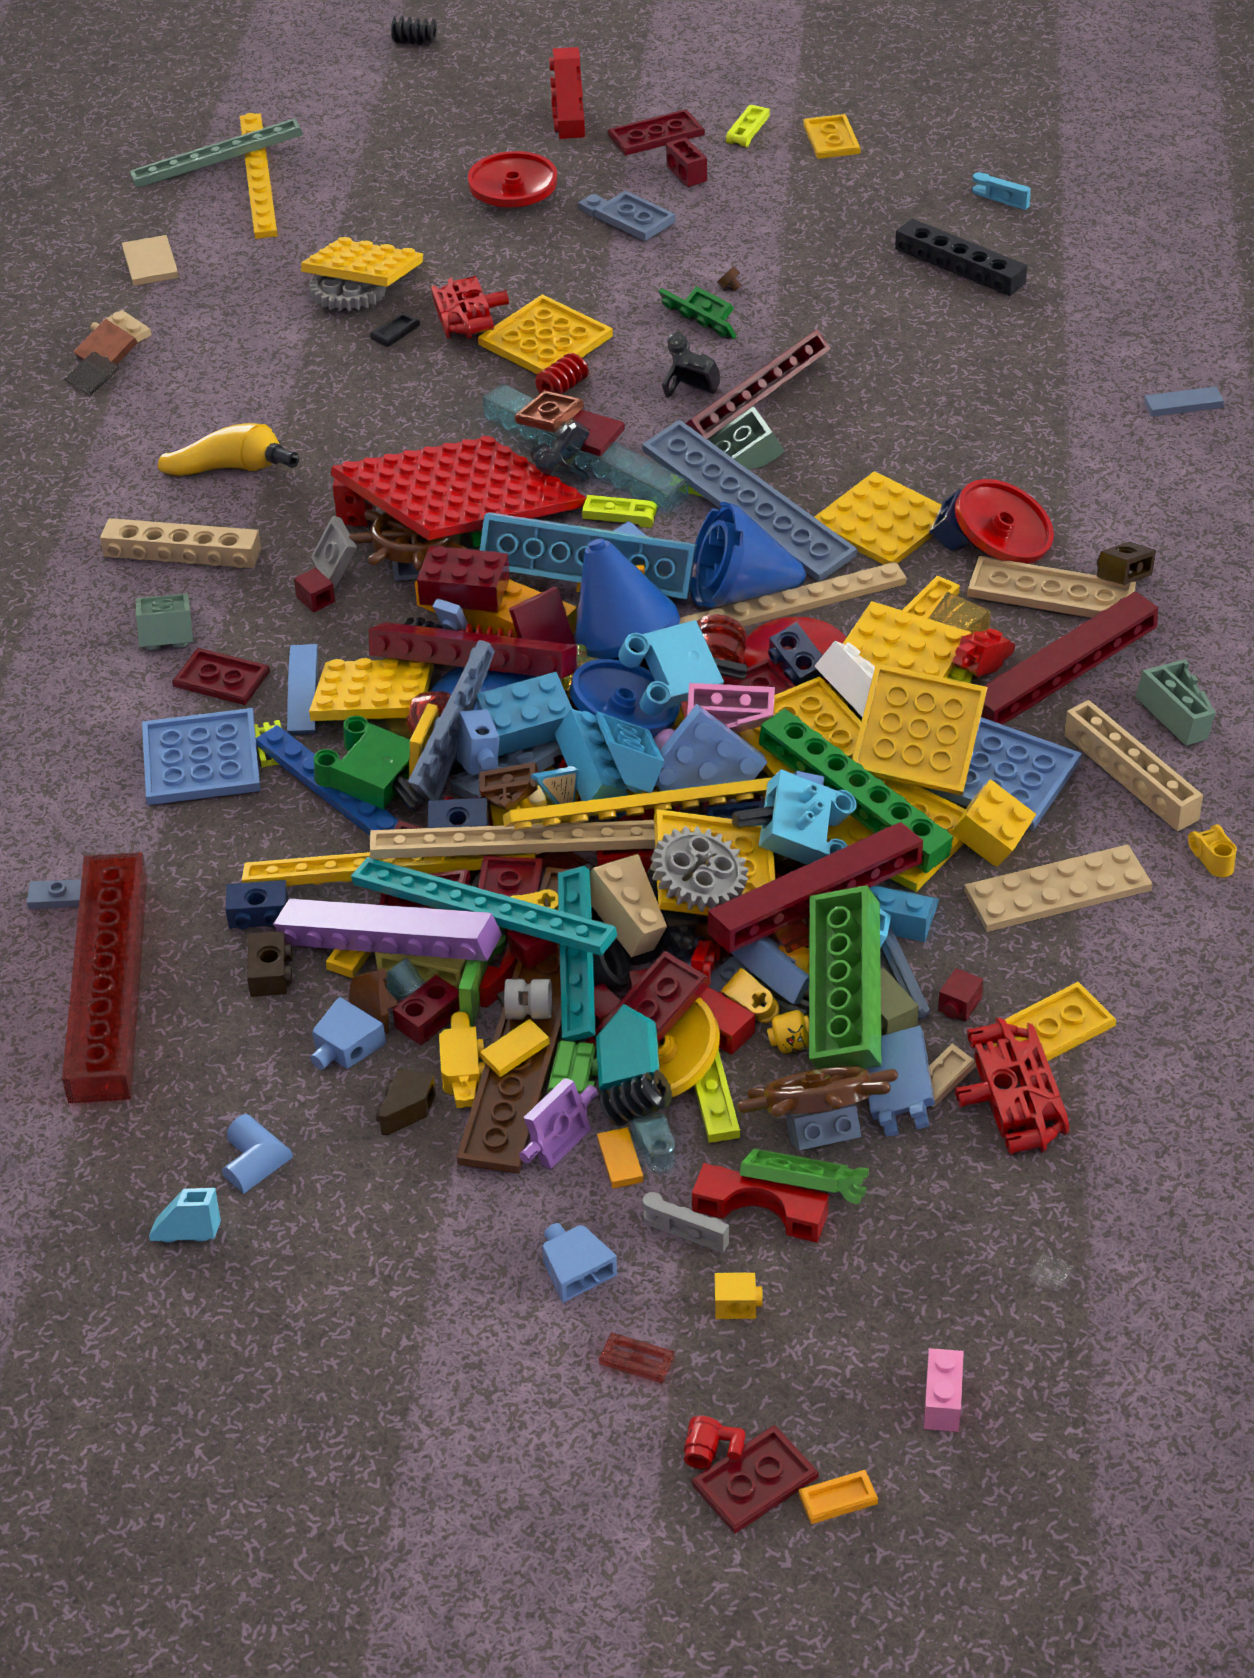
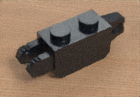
(680, 926)

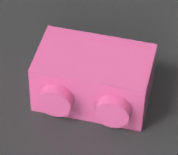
(943, 1390)

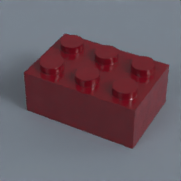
(464, 578)

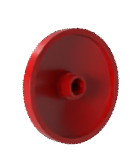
(512, 179)
(1004, 521)
(818, 631)

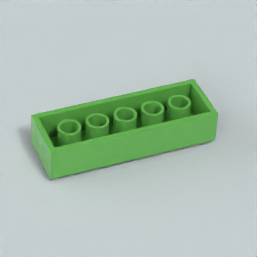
(845, 979)

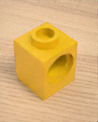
(736, 1296)

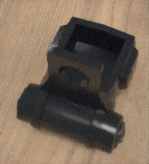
(689, 368)
(562, 450)

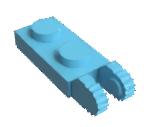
(1001, 190)

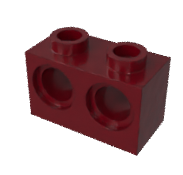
(686, 162)
(427, 1010)

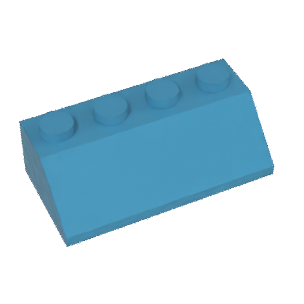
(588, 751)
(633, 752)
(909, 911)

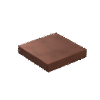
(107, 341)
(549, 411)

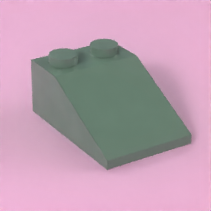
(748, 440)
(164, 621)

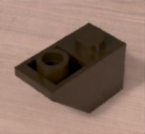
(406, 1101)

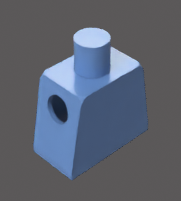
(475, 750)
(346, 1036)
(576, 1260)

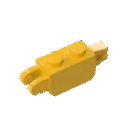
(460, 1060)

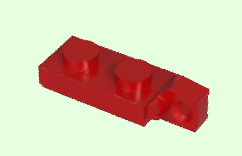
(705, 957)

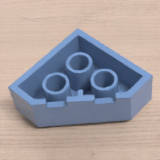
(706, 754)

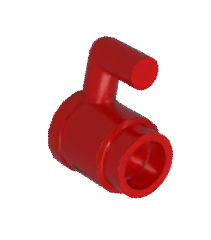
(704, 1438)

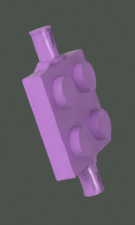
(557, 1123)

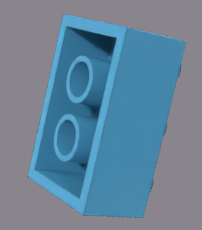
(526, 711)

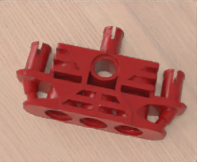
(464, 307)
(1005, 1066)

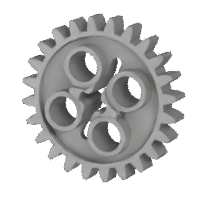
(344, 293)
(687, 853)

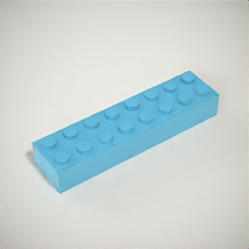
(559, 550)

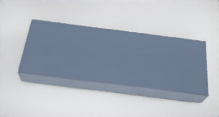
(1183, 401)

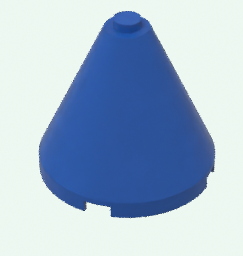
(739, 560)
(617, 602)

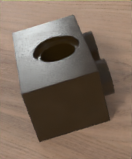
(1126, 563)
(268, 964)

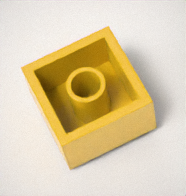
(993, 823)

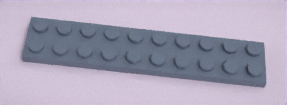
(726, 480)

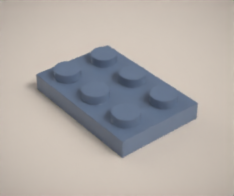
(635, 215)

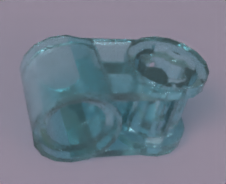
(403, 979)
(655, 1141)

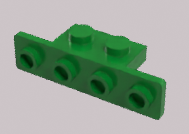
(704, 307)

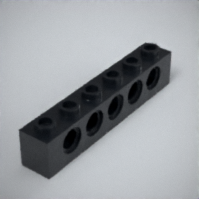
(961, 257)

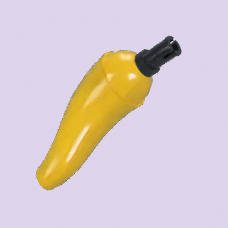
(236, 446)

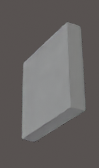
(334, 551)

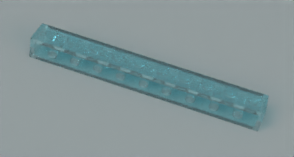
(617, 464)

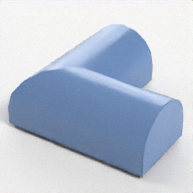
(260, 1155)

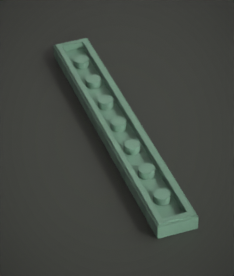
(216, 153)

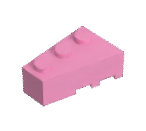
(734, 705)

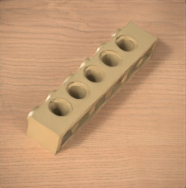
(180, 543)
(1133, 765)

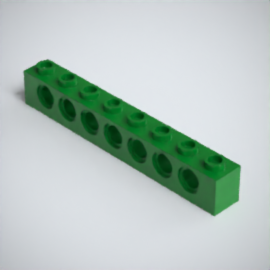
(876, 803)

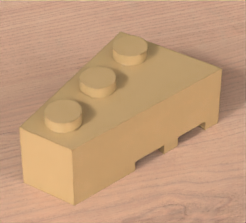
(626, 900)

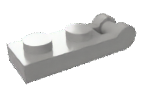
(685, 1223)

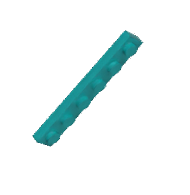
(576, 964)

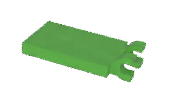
(471, 979)
(806, 1173)

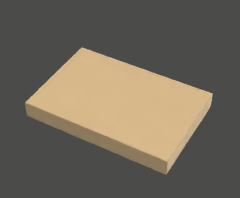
(150, 260)

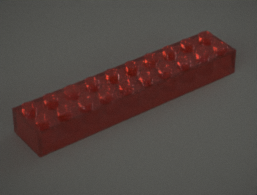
(105, 979)

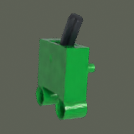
(372, 768)

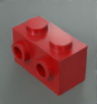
(350, 505)

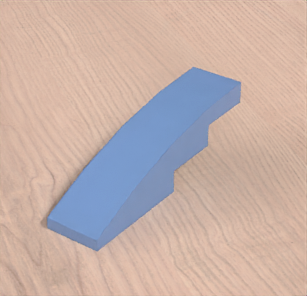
(301, 688)
(774, 968)

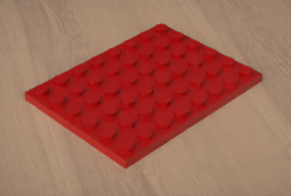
(455, 484)

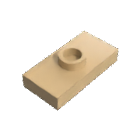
(949, 1071)

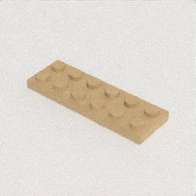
(1044, 587)
(1057, 887)

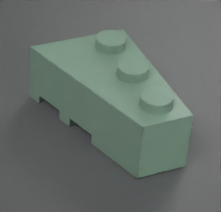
(1176, 701)

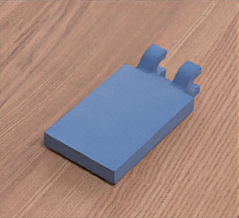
(913, 1088)

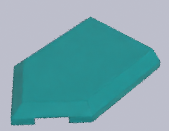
(626, 1048)

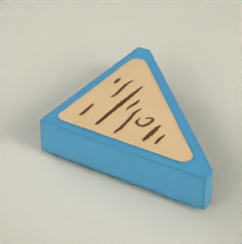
(558, 784)

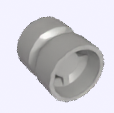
(539, 999)

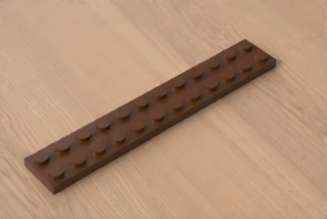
(496, 1120)

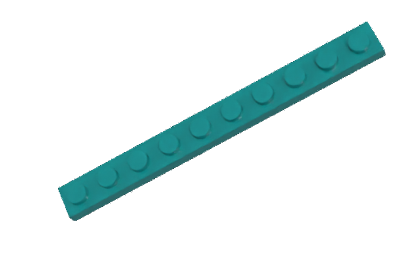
(507, 911)

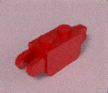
(983, 652)

